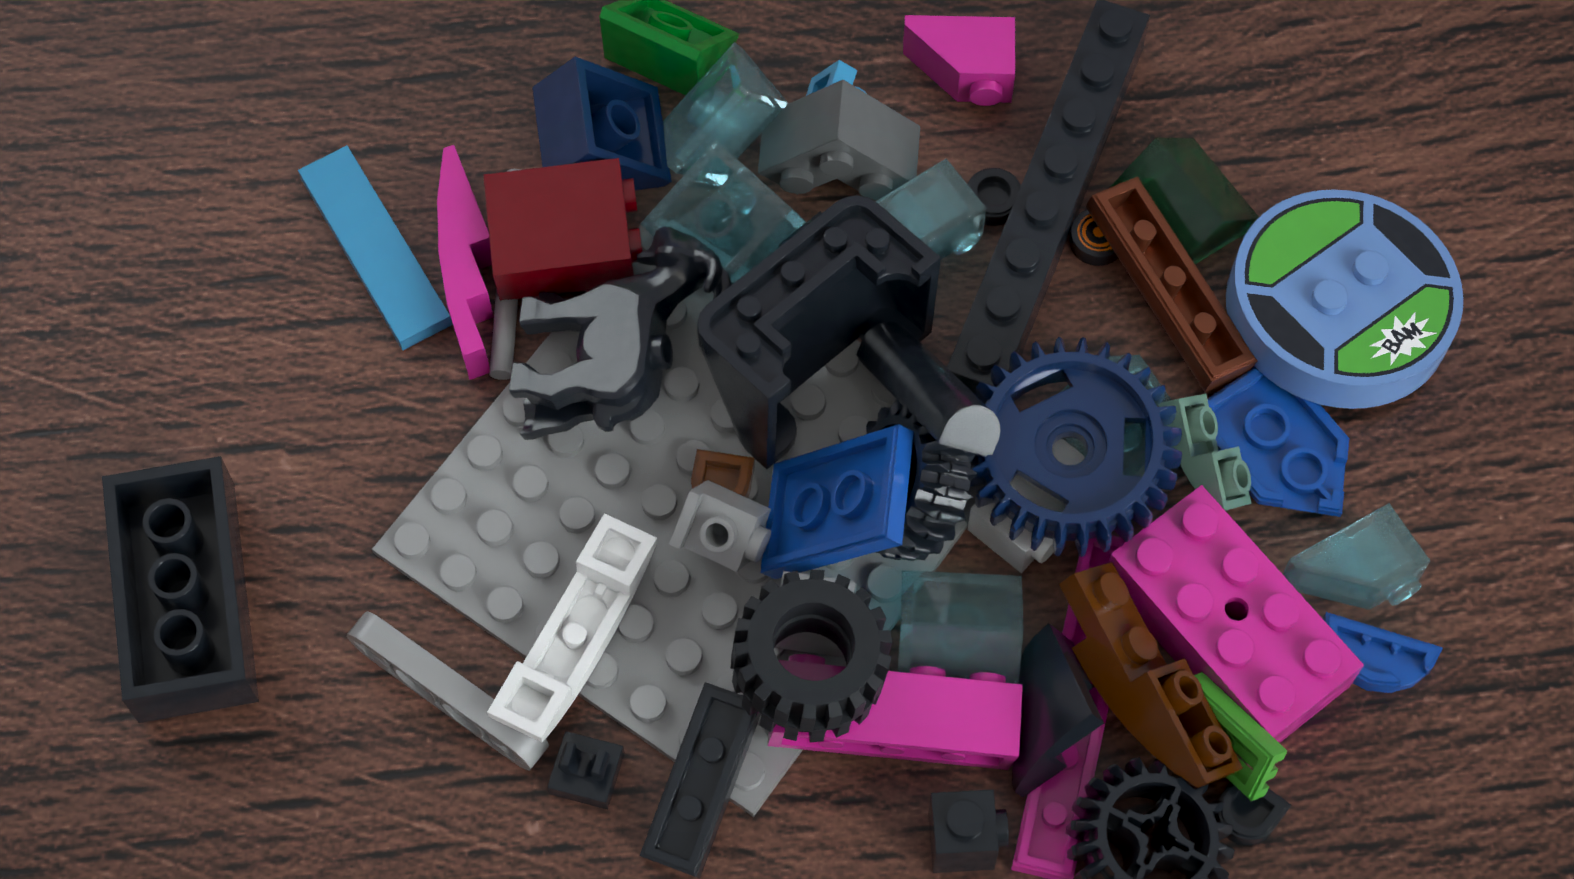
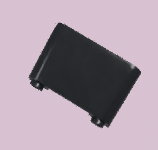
(808, 306)

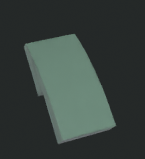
(1219, 471)

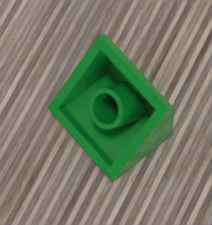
(662, 41)

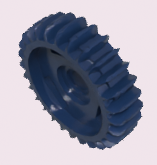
(1094, 412)

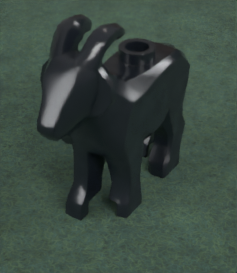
(619, 339)

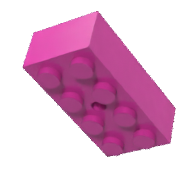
(1200, 569)

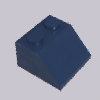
(601, 115)

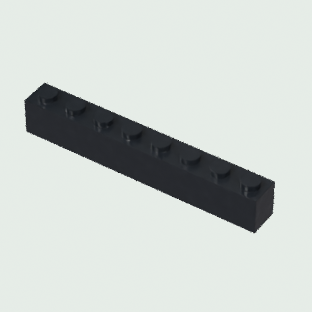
(1050, 194)

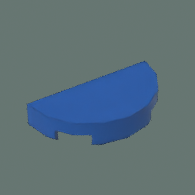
(1389, 659)

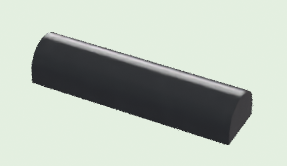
(929, 389)

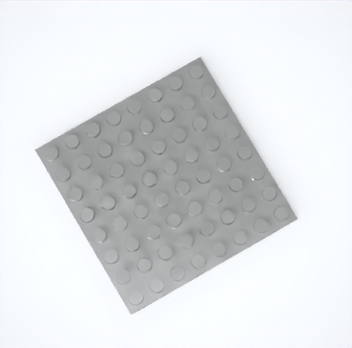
(512, 515)

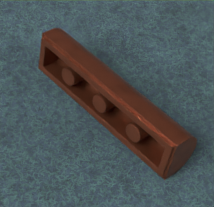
(1171, 284)

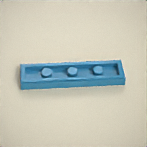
(375, 248)

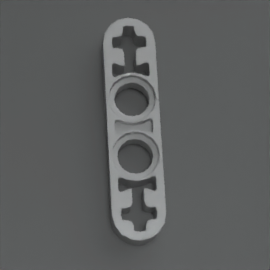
(441, 687)

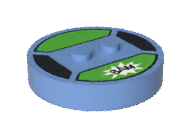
(1344, 298)

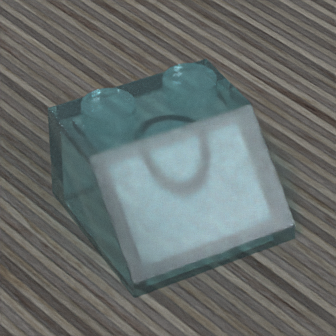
(726, 211)

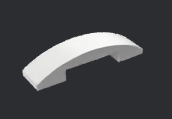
(577, 631)

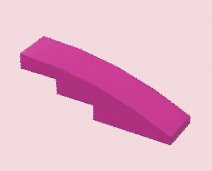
(462, 252)

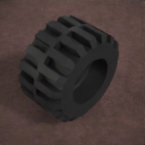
(815, 608)

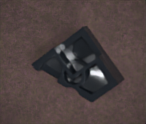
(1054, 708)

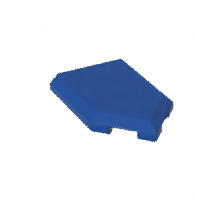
(1287, 443)

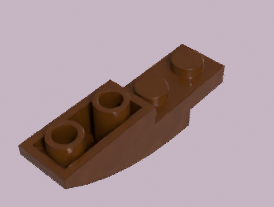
(1151, 698)

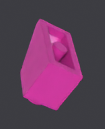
(964, 55)

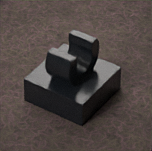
(586, 770)

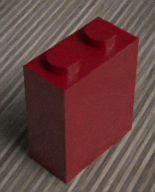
(560, 228)

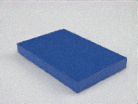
(838, 502)

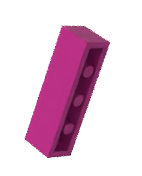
(923, 718)

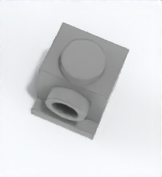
(739, 515)

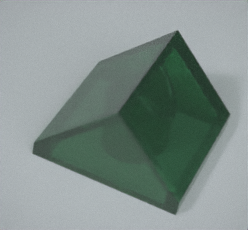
(1191, 195)

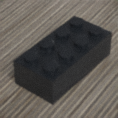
(179, 590)

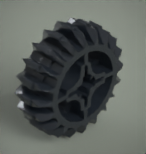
(936, 487)
(1175, 798)

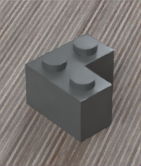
(840, 137)

